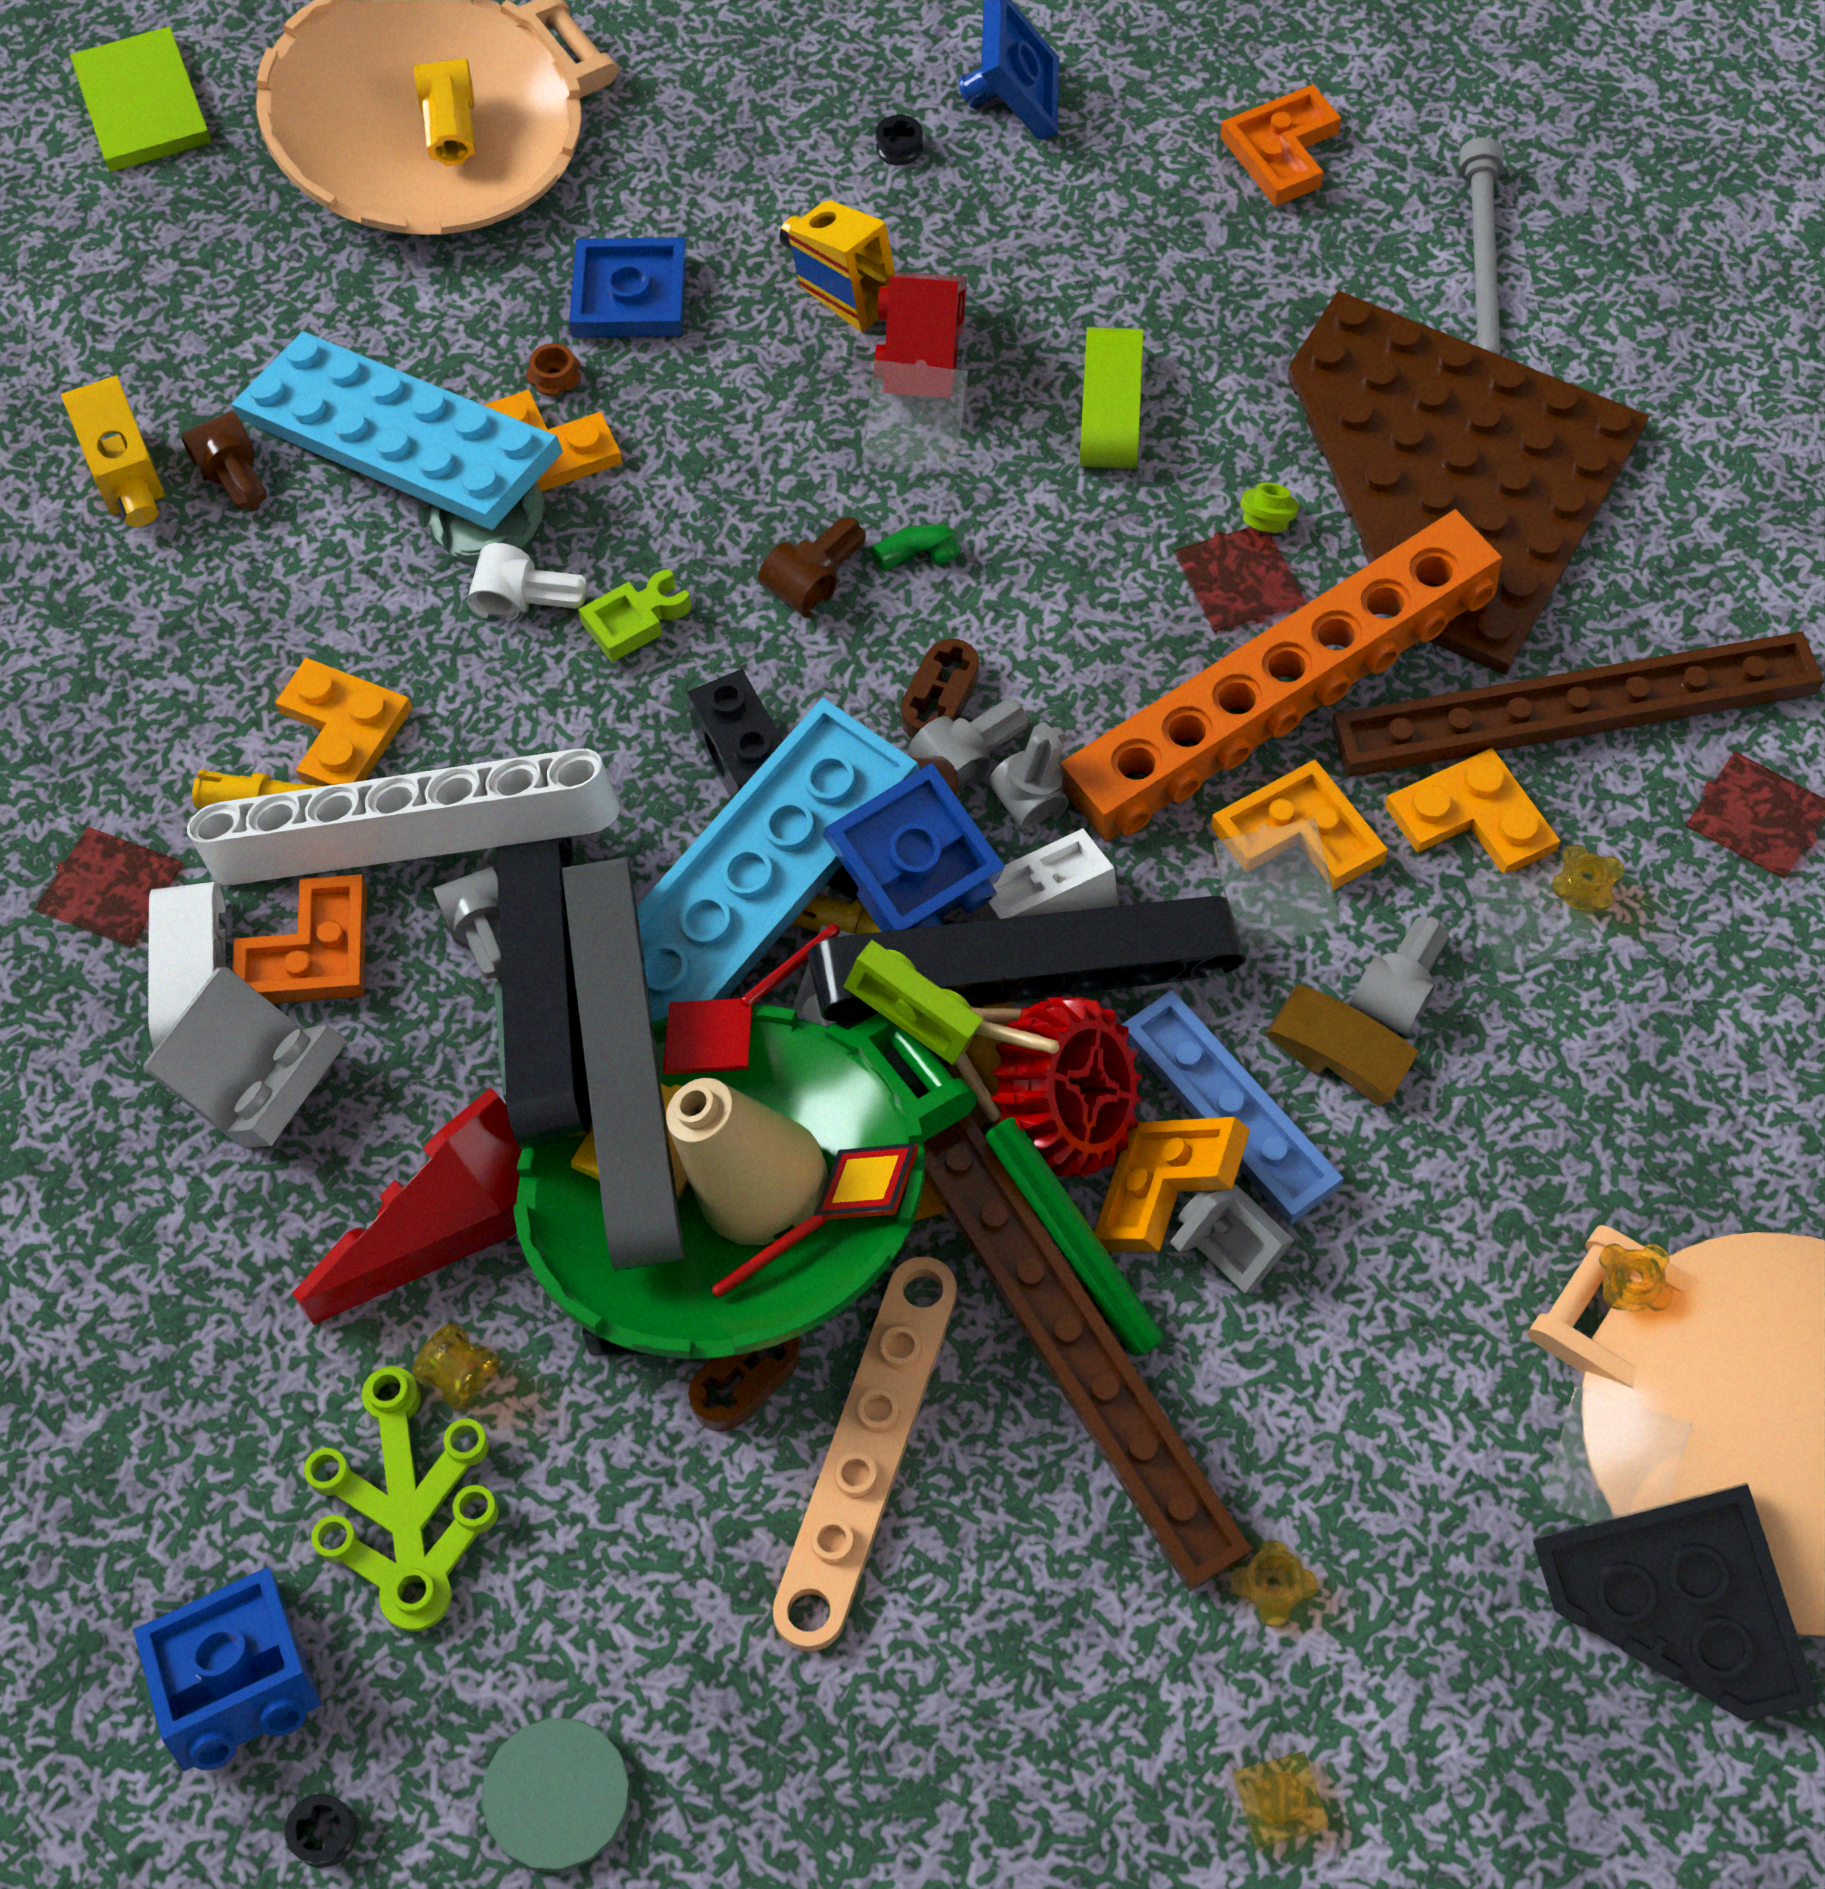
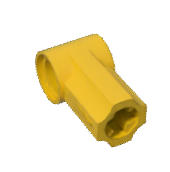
(446, 100)

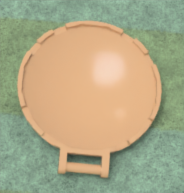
(349, 123)
(1740, 1363)

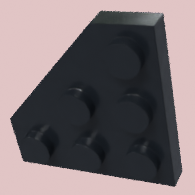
(1687, 1597)

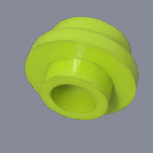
(1269, 507)

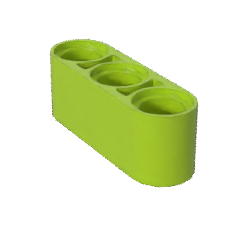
(1111, 398)

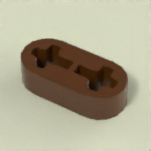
(928, 684)
(749, 1393)

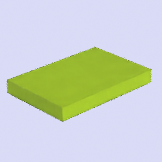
(140, 99)

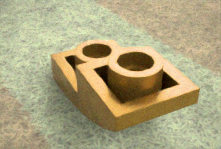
(1337, 1036)

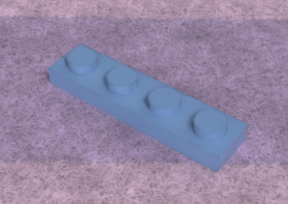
(1215, 1085)

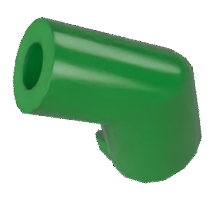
(913, 540)

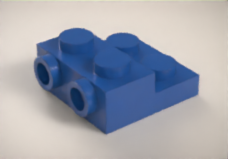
(915, 854)
(226, 1672)

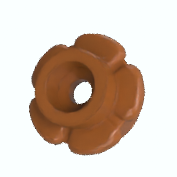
(553, 358)

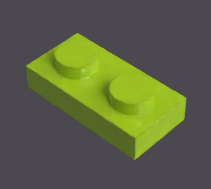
(912, 1002)

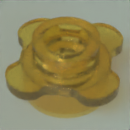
(1584, 893)
(1632, 1296)
(1278, 1563)

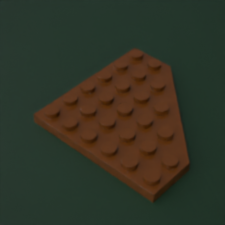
(1446, 426)

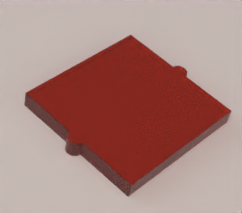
(1239, 577)
(1758, 815)
(107, 886)

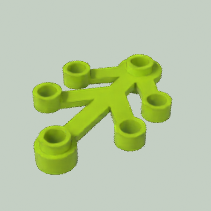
(405, 1507)

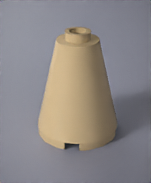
(745, 1162)

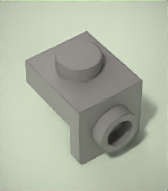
(1232, 1235)

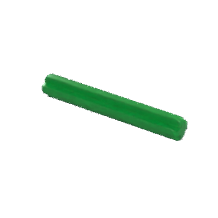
(1074, 1237)

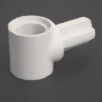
(508, 584)

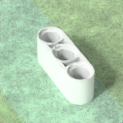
(182, 949)

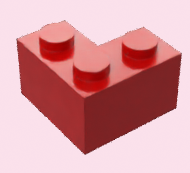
(922, 318)

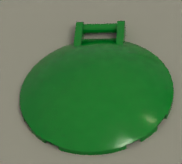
(816, 1076)

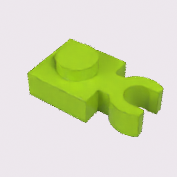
(630, 618)

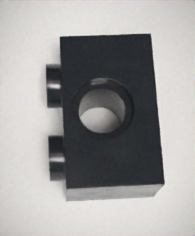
(732, 728)

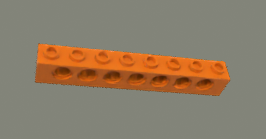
(1442, 554)

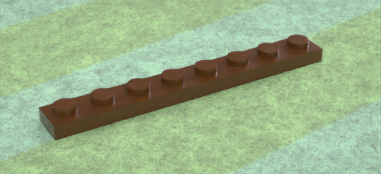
(1575, 703)
(1083, 1356)

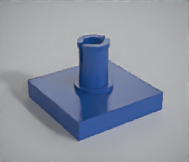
(1017, 68)

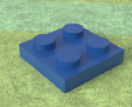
(628, 287)

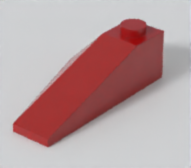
(442, 1215)

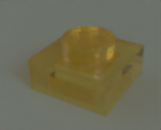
(1280, 1800)

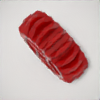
(1072, 1100)

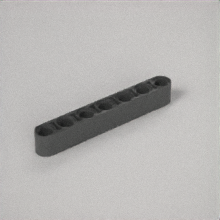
(622, 1067)

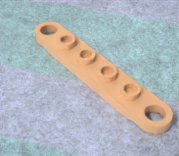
(865, 1454)

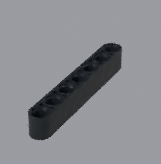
(1044, 953)
(539, 996)

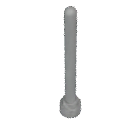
(1481, 167)

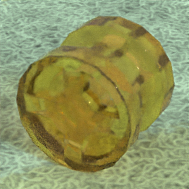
(455, 1366)

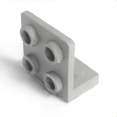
(241, 1060)

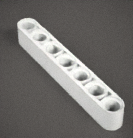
(405, 817)

